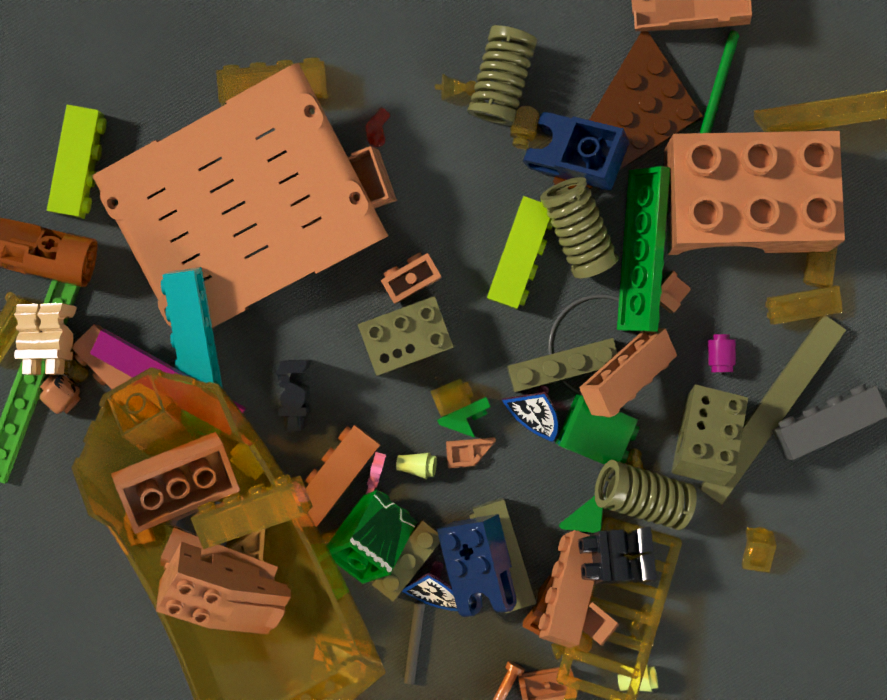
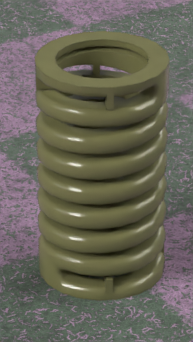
(507, 77)
(579, 227)
(645, 495)

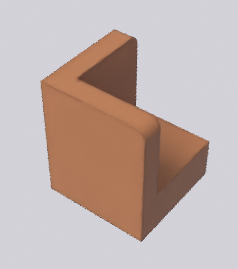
(673, 292)
(599, 624)

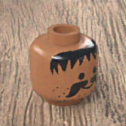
(59, 394)

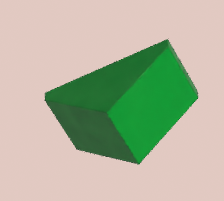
(585, 518)

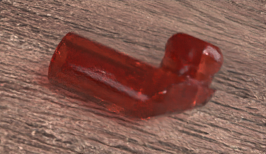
(374, 128)

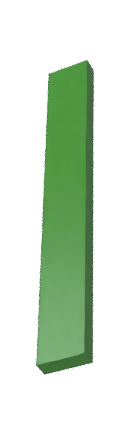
(26, 393)

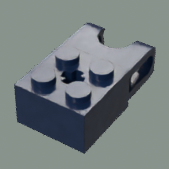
(579, 150)
(478, 564)

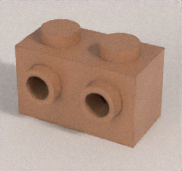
(410, 278)

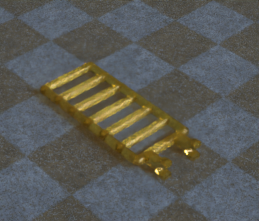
(651, 620)

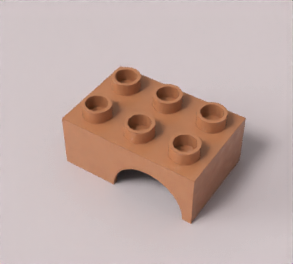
(755, 191)

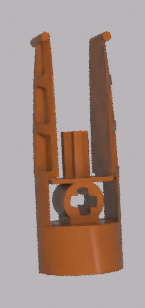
(47, 252)

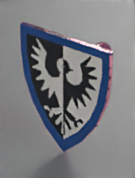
(535, 412)
(432, 589)

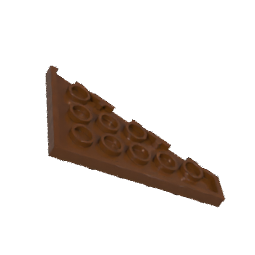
(645, 101)

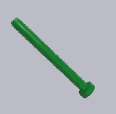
(719, 83)

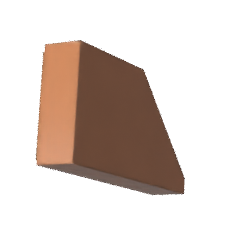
(467, 452)

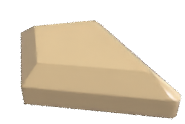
(251, 544)

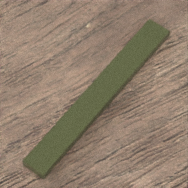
(780, 399)

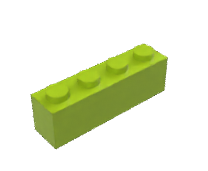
(76, 161)
(519, 254)

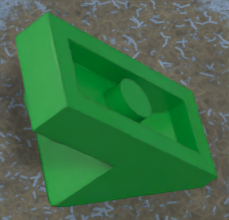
(457, 419)

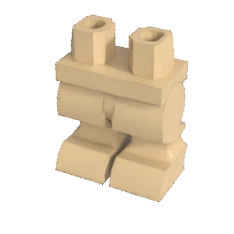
(44, 337)

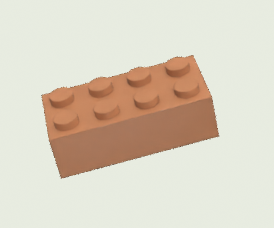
(175, 482)

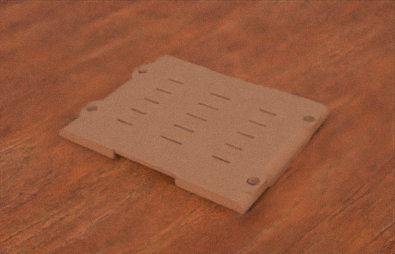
(232, 133)

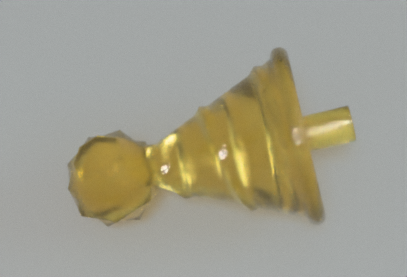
(452, 87)

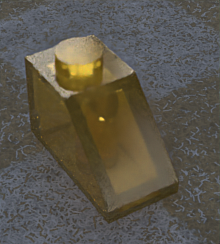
(452, 396)

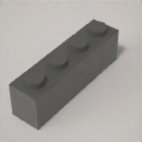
(829, 422)

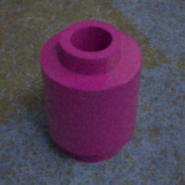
(722, 353)

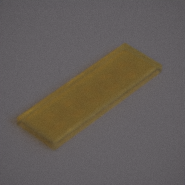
(823, 113)

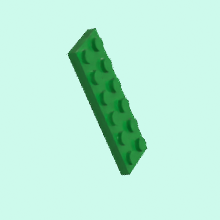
(643, 249)

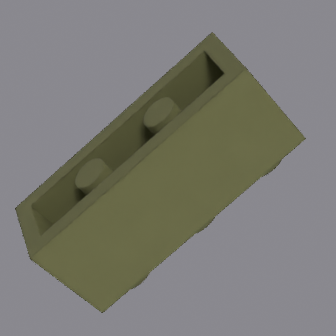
(416, 551)

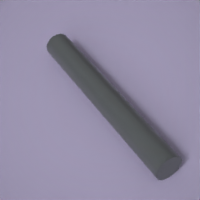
(414, 643)

